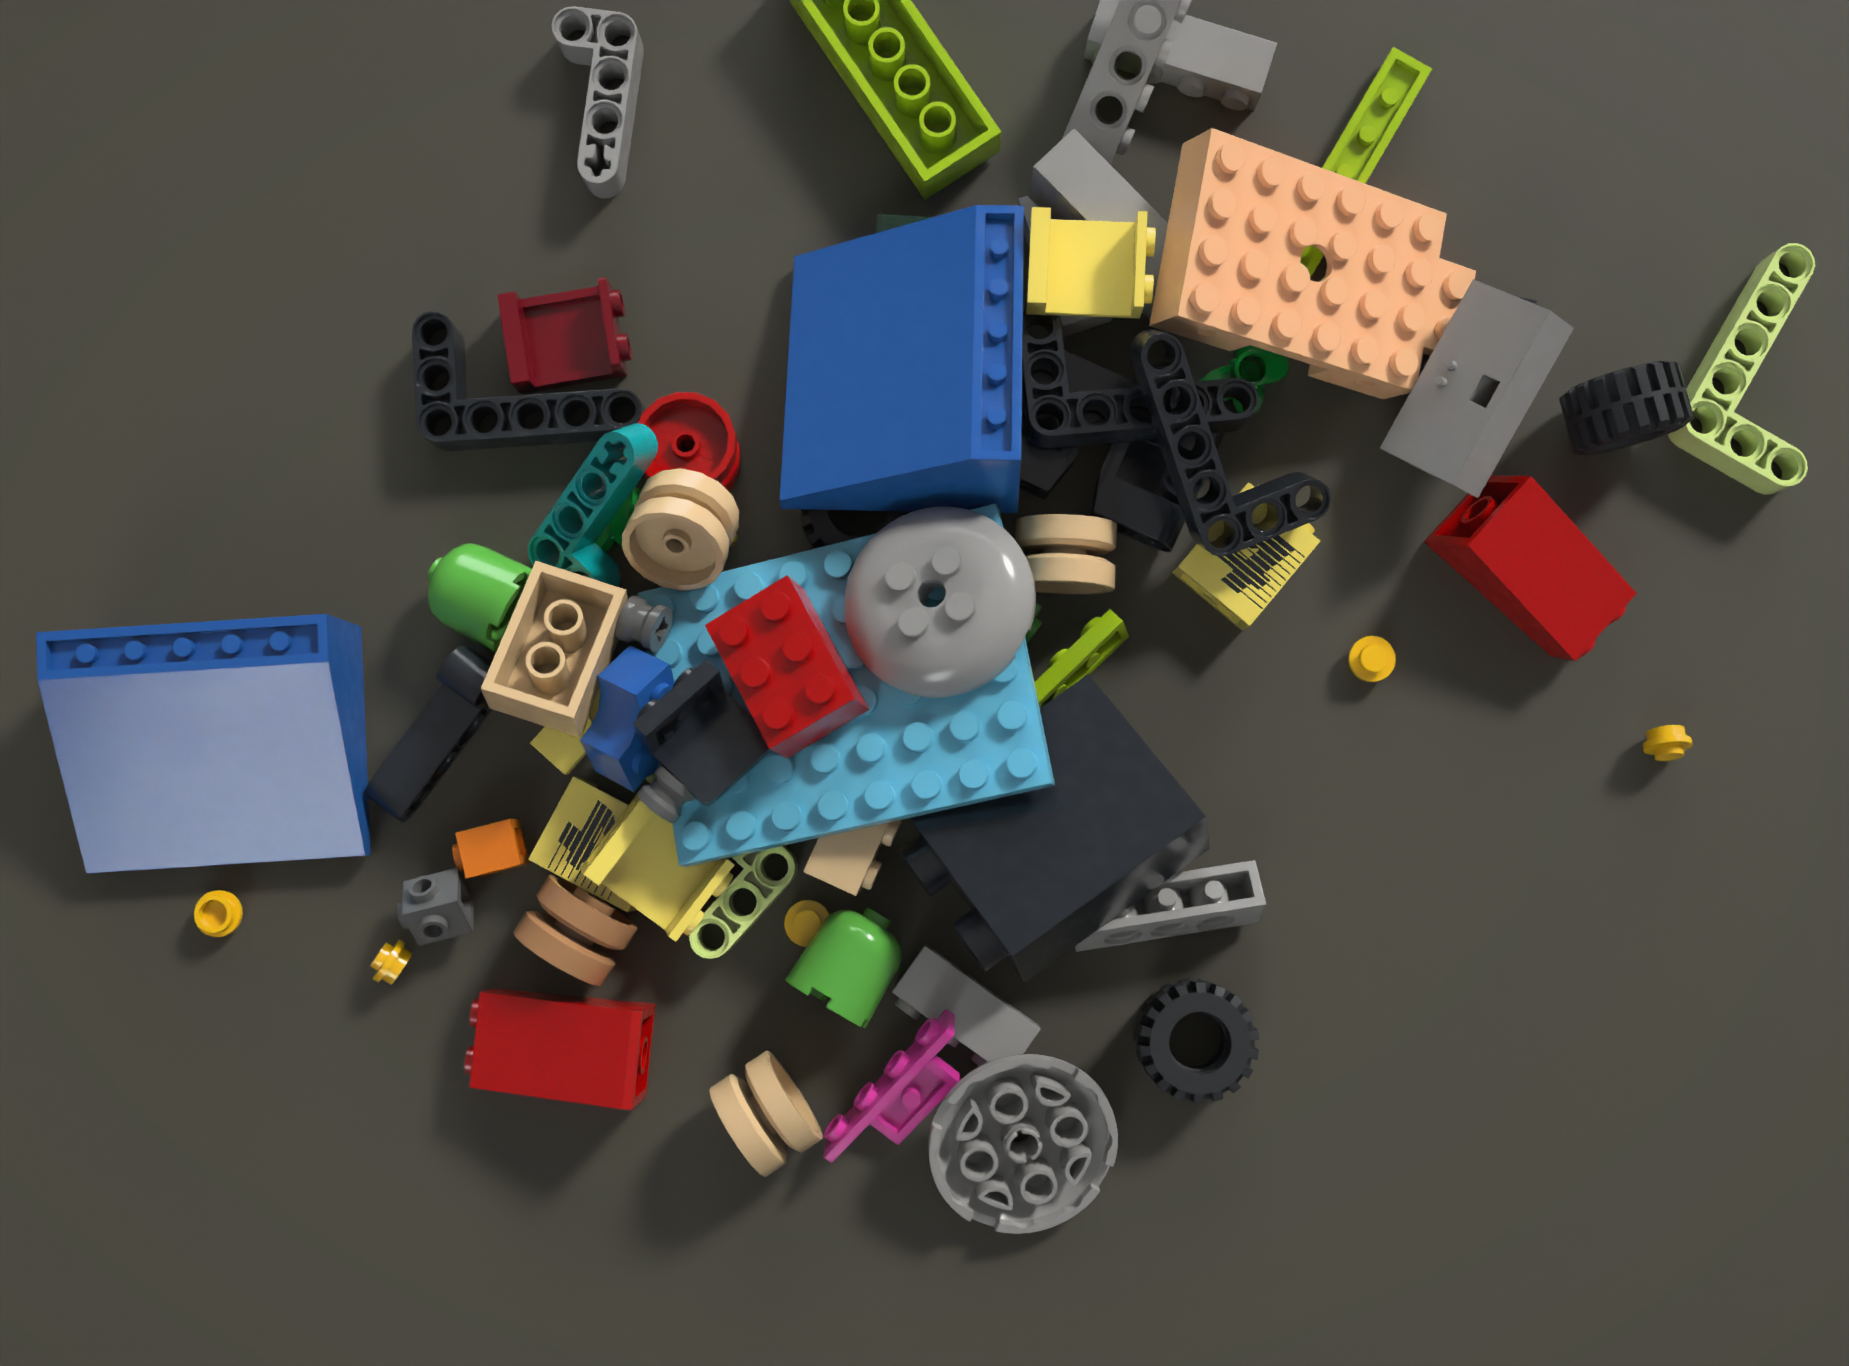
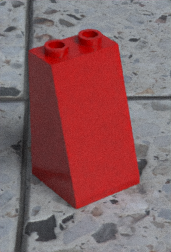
(1533, 565)
(561, 1047)

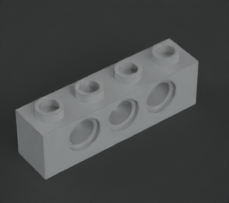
(1105, 80)
(1187, 905)

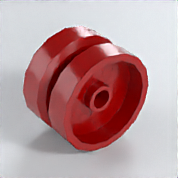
(698, 423)

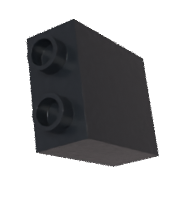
(1065, 856)

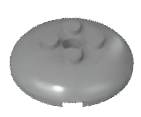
(967, 635)
(1028, 1181)

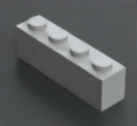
(1202, 59)

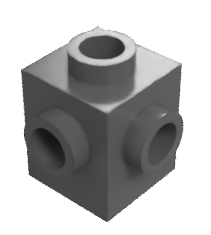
(436, 906)

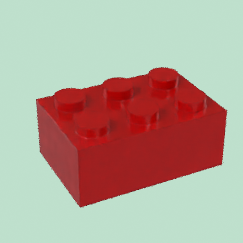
(786, 667)

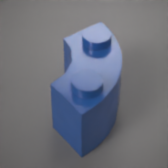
(612, 739)

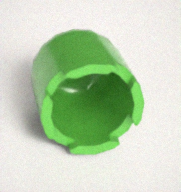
(476, 592)
(849, 962)

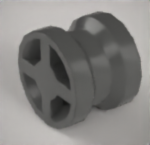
(644, 623)
(665, 795)

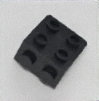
(701, 734)

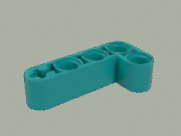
(595, 503)

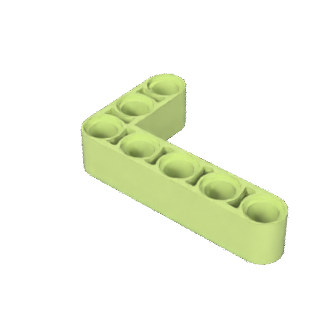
(1736, 373)
(751, 878)

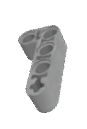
(602, 104)

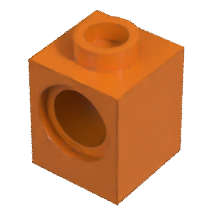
(490, 848)

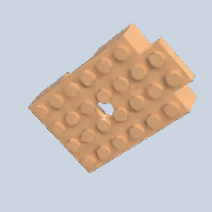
(1238, 278)

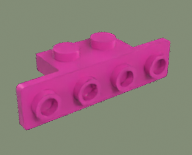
(905, 1092)

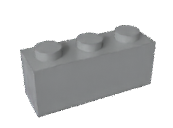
(981, 1017)

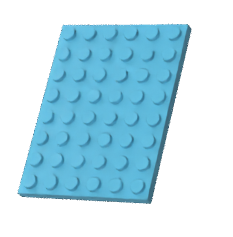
(877, 769)

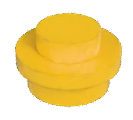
(1371, 659)
(1667, 742)
(218, 913)
(804, 920)
(390, 962)

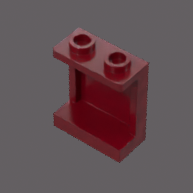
(564, 337)

